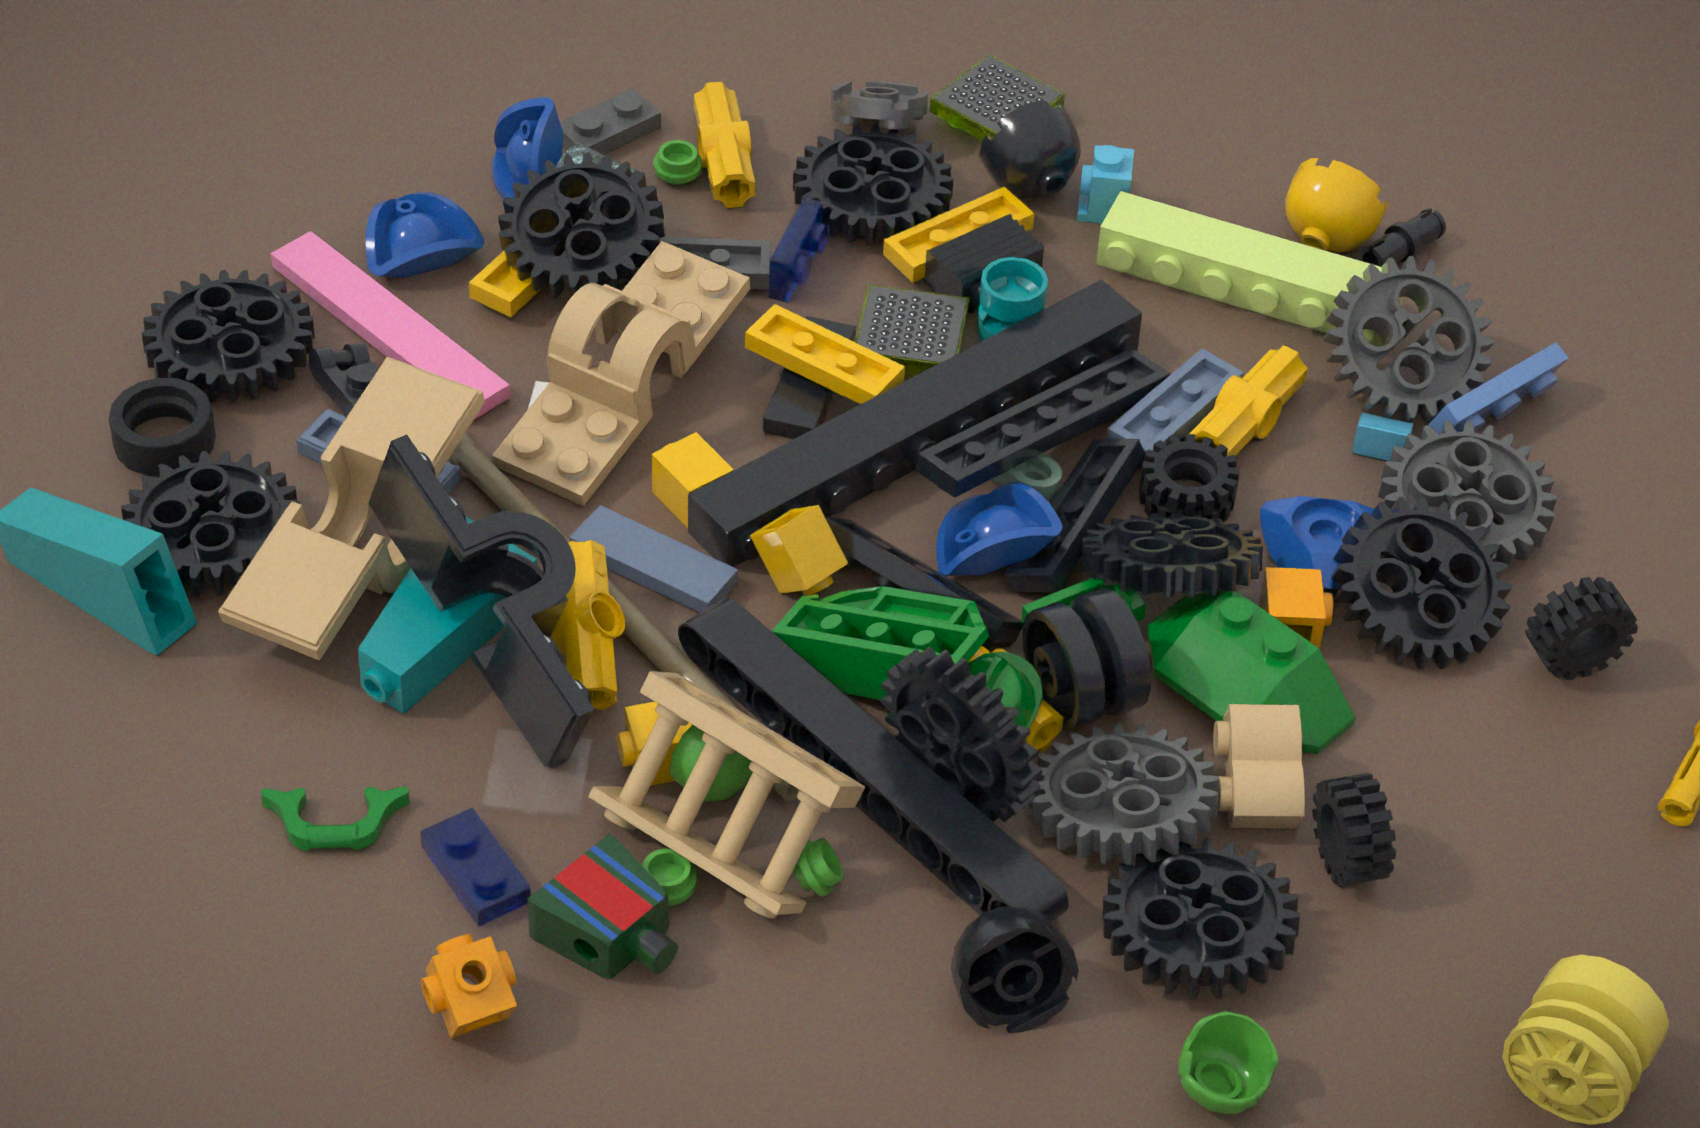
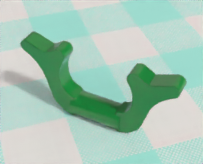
(355, 836)

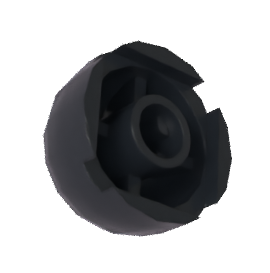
(1033, 150)
(1013, 969)

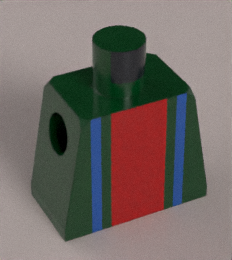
(604, 913)

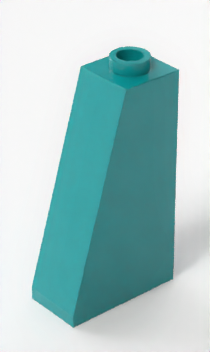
(100, 565)
(418, 645)

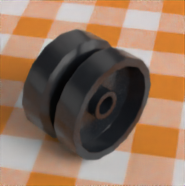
(1088, 657)

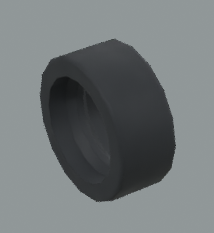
(161, 399)

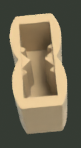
(1261, 766)

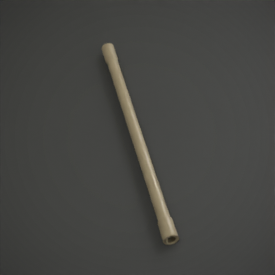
(637, 625)

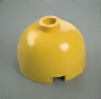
(1333, 206)

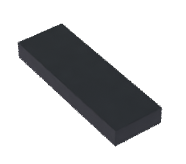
(798, 401)

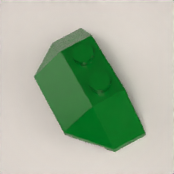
(870, 630)
(1236, 653)

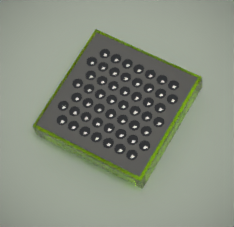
(987, 95)
(912, 326)

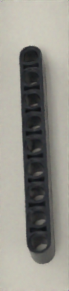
(899, 789)

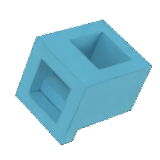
(1104, 181)

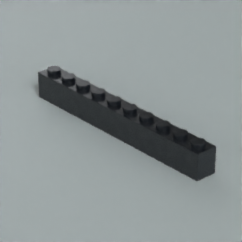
(884, 435)

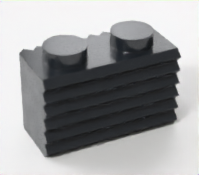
(959, 263)

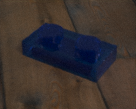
(794, 253)
(475, 866)

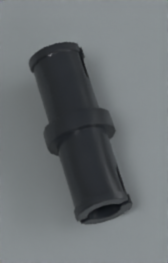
(1404, 238)

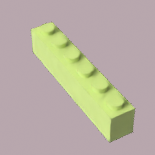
(1226, 262)

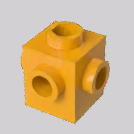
(467, 1005)

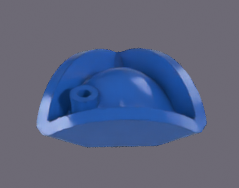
(524, 140)
(418, 235)
(995, 530)
(1308, 532)

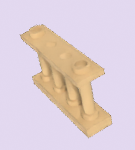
(772, 761)

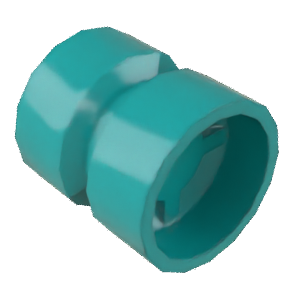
(1009, 293)

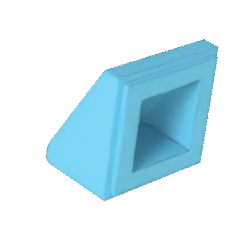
(1379, 435)

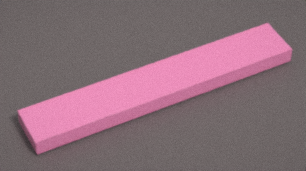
(382, 316)

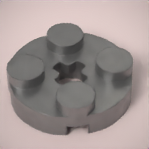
(881, 100)

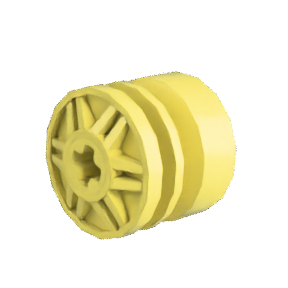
(1586, 1039)

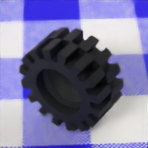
(1191, 462)
(1581, 628)
(1354, 829)

